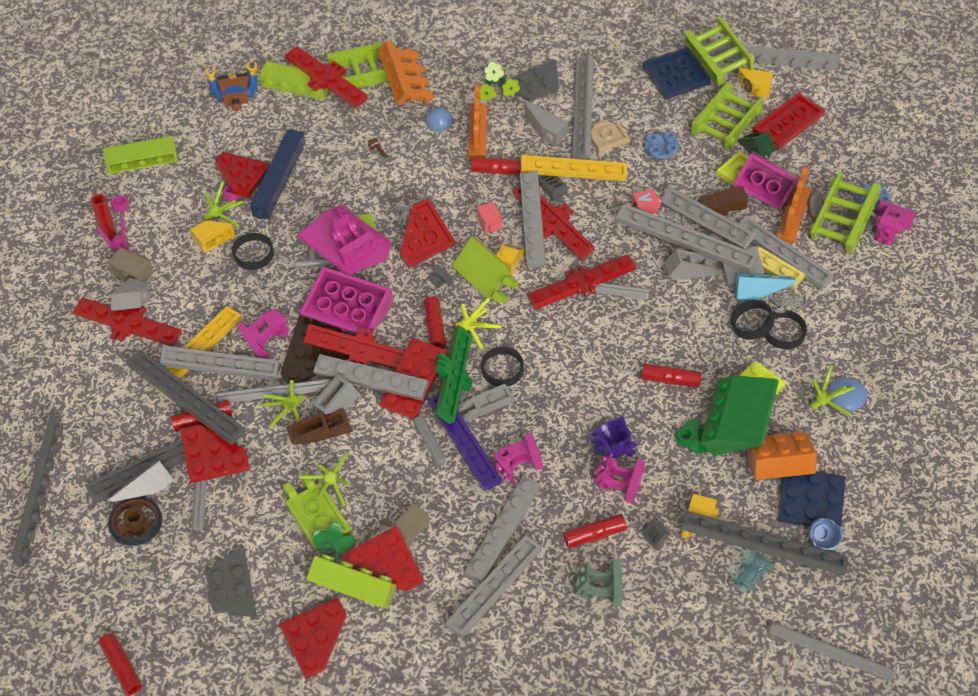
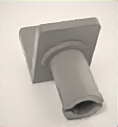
(405, 212)

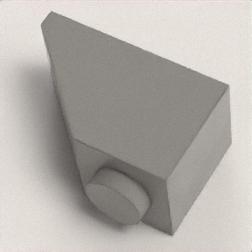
(130, 295)
(336, 396)

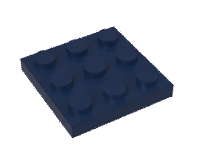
(676, 73)
(811, 498)

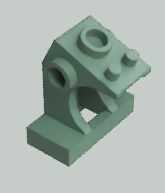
(612, 582)

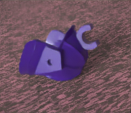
(613, 438)

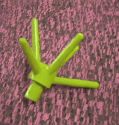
(216, 210)
(824, 397)
(289, 403)
(331, 477)

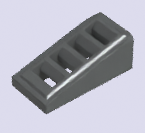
(553, 193)

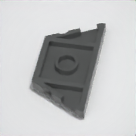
(537, 81)
(231, 586)

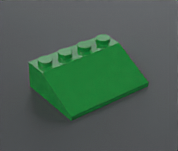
(738, 414)

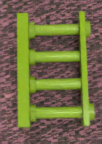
(359, 55)
(710, 63)
(718, 104)
(857, 225)

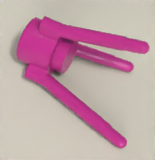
(118, 241)

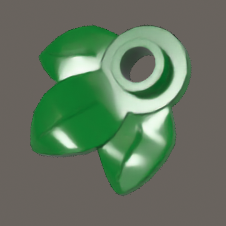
(694, 433)
(334, 540)

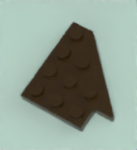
(302, 357)

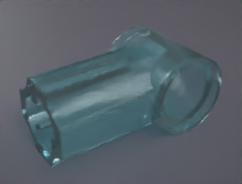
(755, 570)

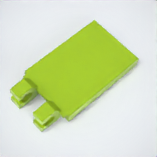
(484, 270)
(313, 513)

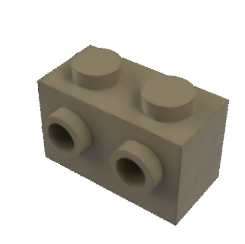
(127, 265)

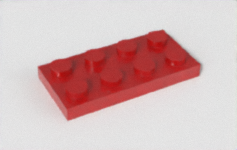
(790, 120)
(417, 362)

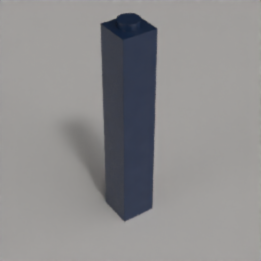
(277, 174)

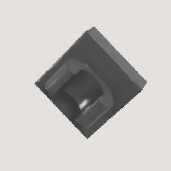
(441, 277)
(655, 533)

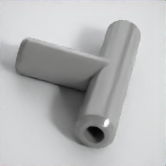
(313, 262)

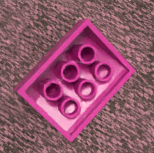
(318, 238)
(347, 302)

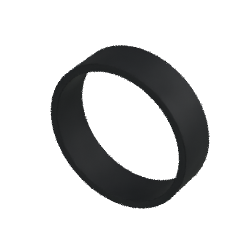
(253, 265)
(758, 333)
(787, 345)
(502, 350)

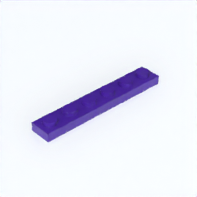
(469, 449)

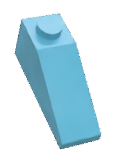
(756, 286)

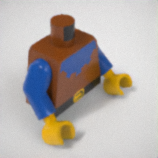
(235, 88)

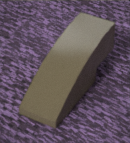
(412, 523)

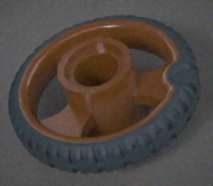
(134, 513)

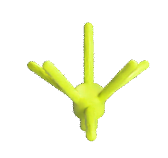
(470, 322)

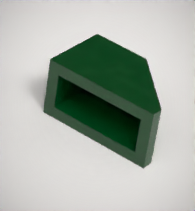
(758, 142)

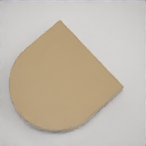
(608, 135)

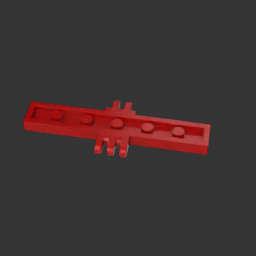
(326, 77)
(556, 221)
(581, 281)
(127, 322)
(359, 348)

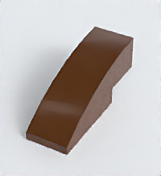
(726, 200)
(320, 427)

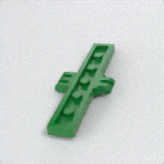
(454, 374)

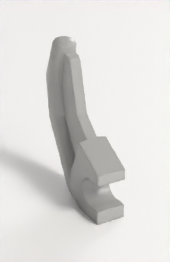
(815, 206)

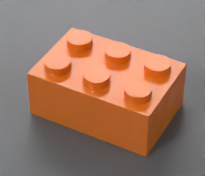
(783, 456)

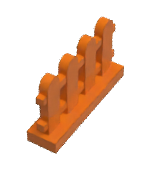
(397, 77)
(477, 127)
(795, 210)

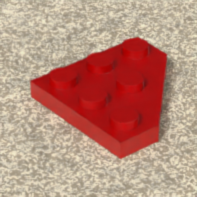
(241, 172)
(424, 235)
(210, 455)
(388, 557)
(314, 635)

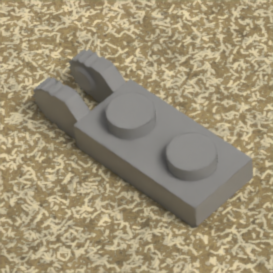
(486, 402)

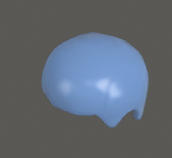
(439, 119)
(825, 534)

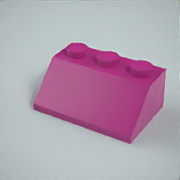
(766, 180)

